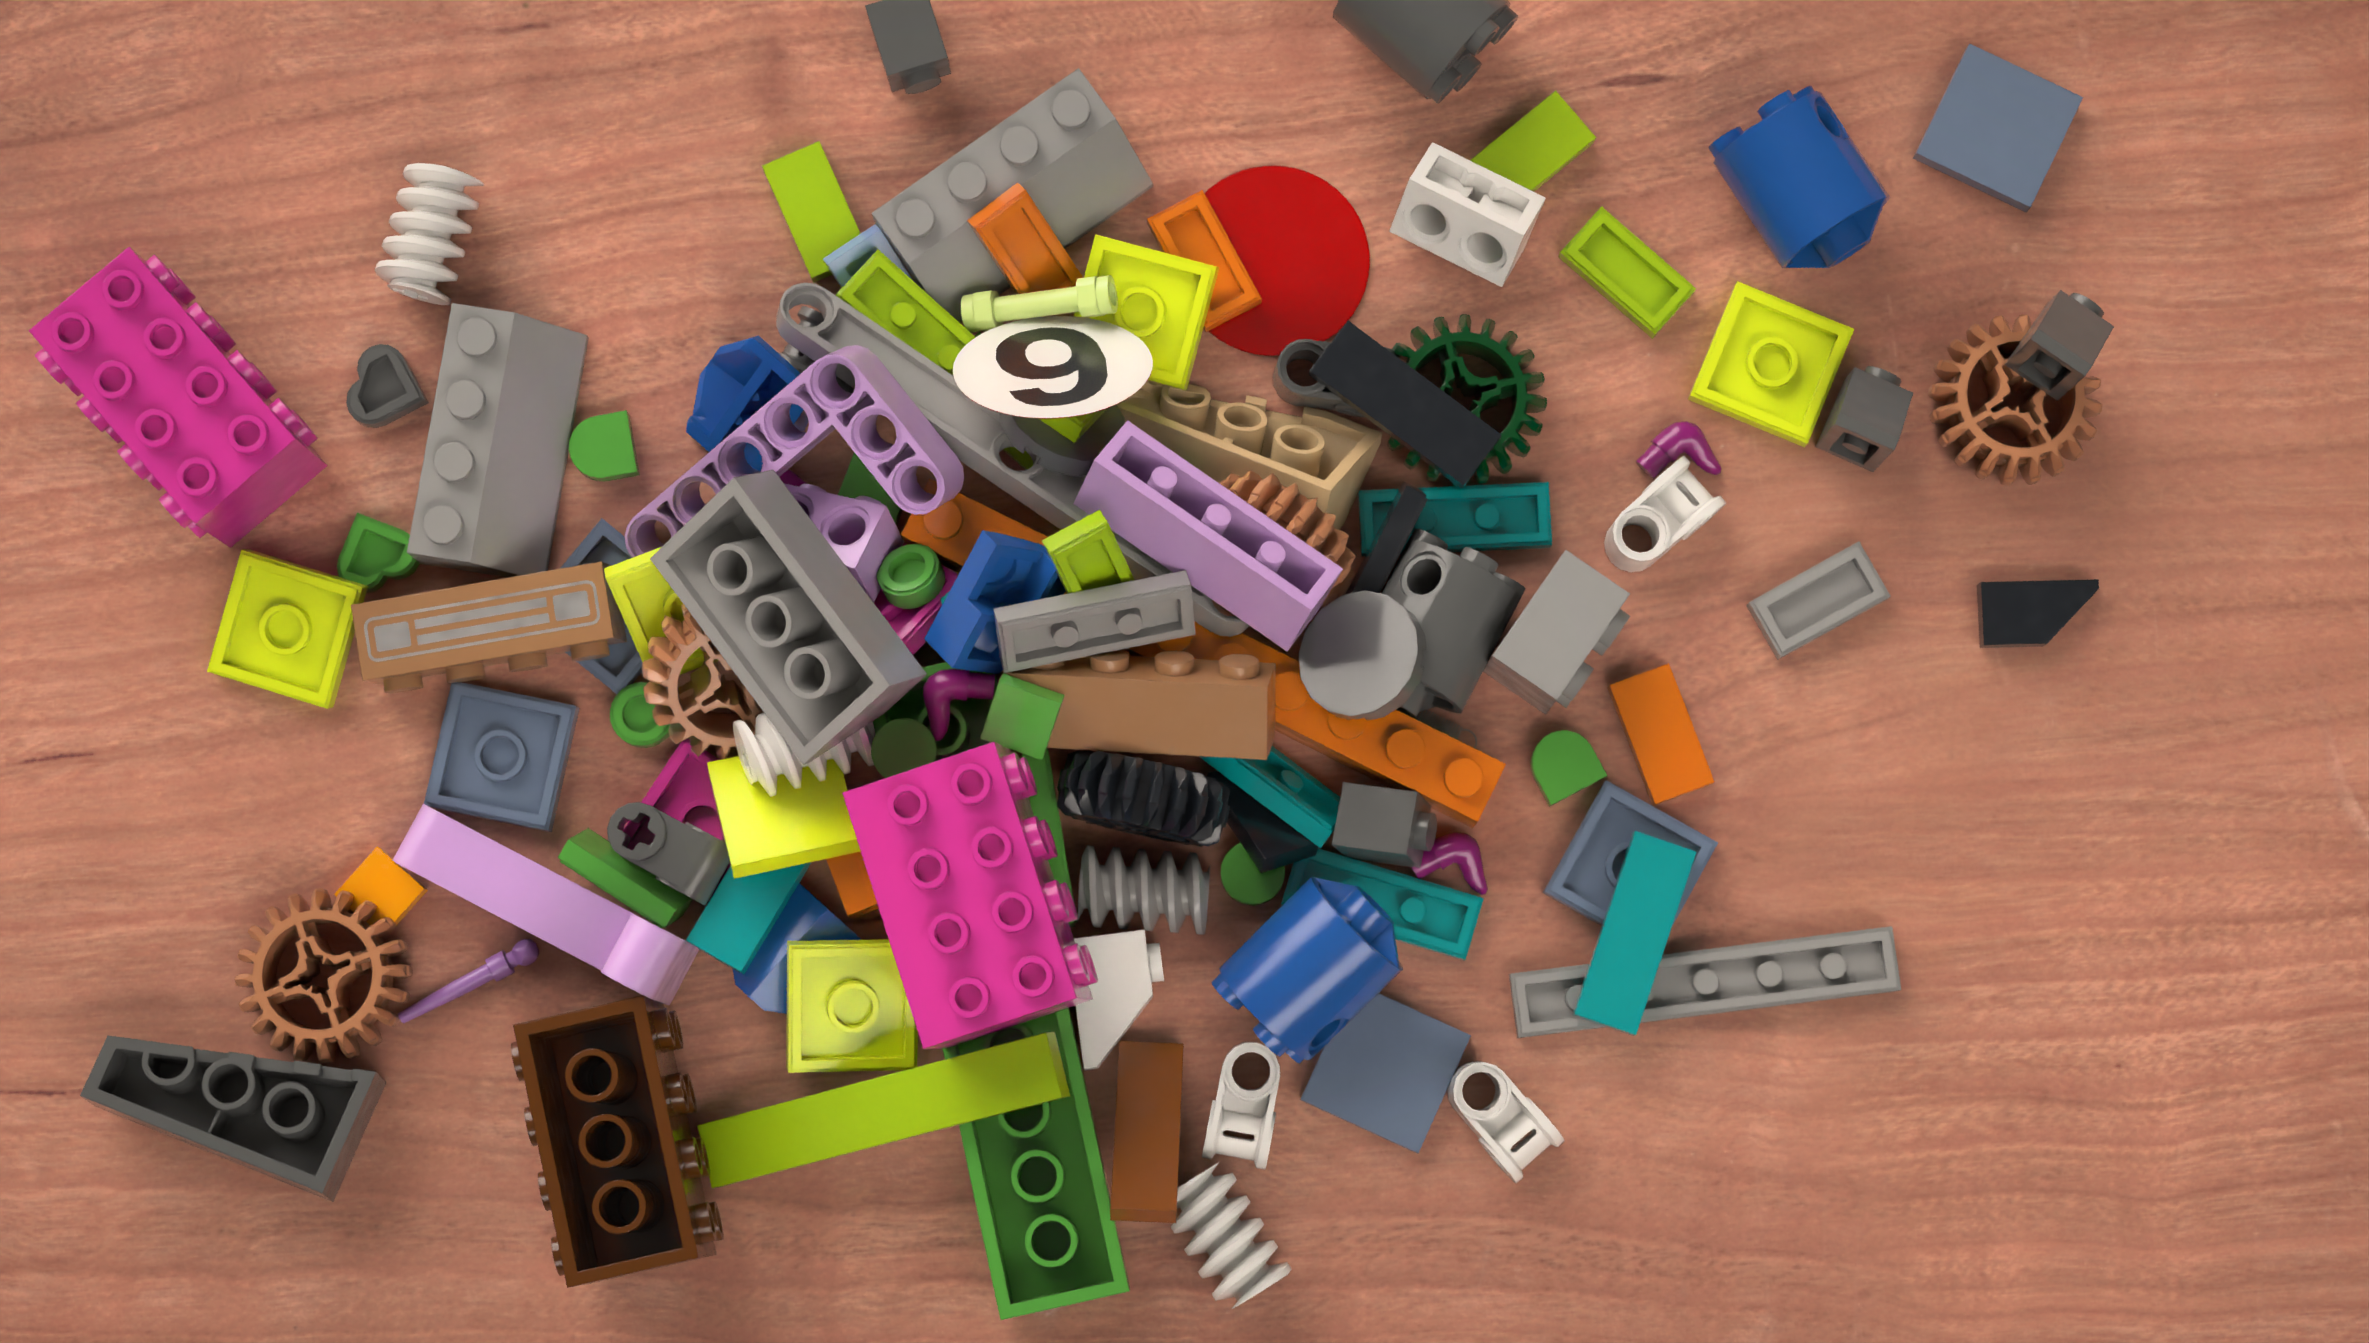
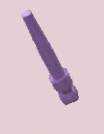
(496, 967)

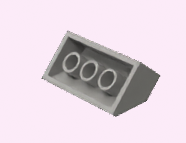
(1056, 147)
(497, 443)
(787, 614)

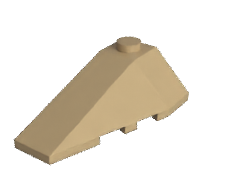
(1315, 451)

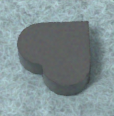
(384, 388)

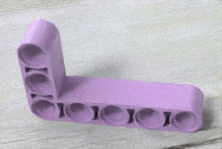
(783, 444)
(546, 905)

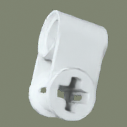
(1669, 510)
(1243, 1111)
(1504, 1120)

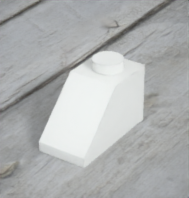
(1123, 990)

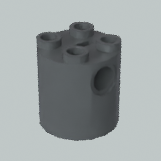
(1428, 40)
(1461, 612)

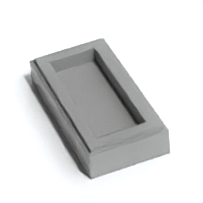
(1818, 600)

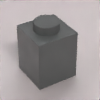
(909, 44)
(1384, 825)

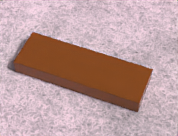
(1147, 1132)

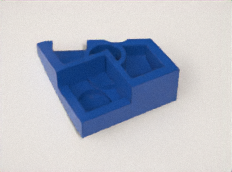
(995, 575)

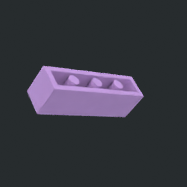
(1210, 532)

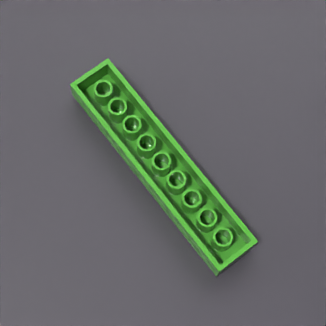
(1040, 1166)

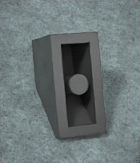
(2061, 344)
(1866, 418)

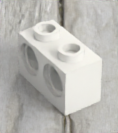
(1467, 214)

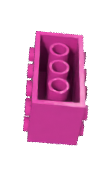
(177, 398)
(970, 895)

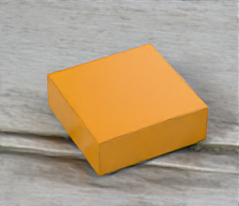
(385, 885)

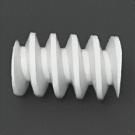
(426, 231)
(769, 755)
(1226, 1237)

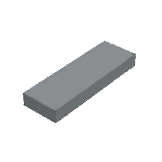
(1094, 621)

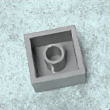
(1556, 632)

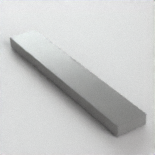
(1723, 980)

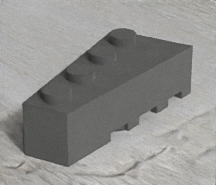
(262, 1113)

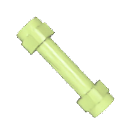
(1090, 297)

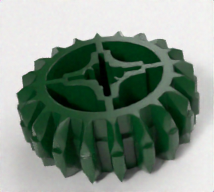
(1490, 389)

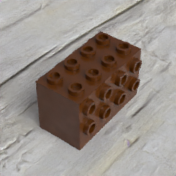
(615, 1140)

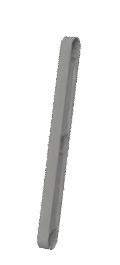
(965, 426)

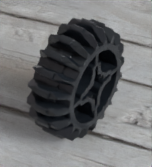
(1143, 798)

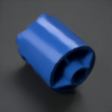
(1802, 181)
(1312, 967)

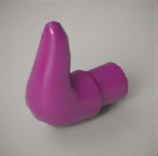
(1674, 440)
(950, 685)
(1457, 849)

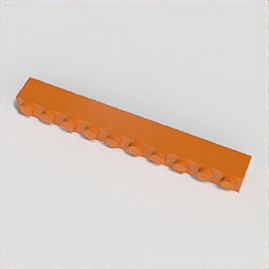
(1387, 749)

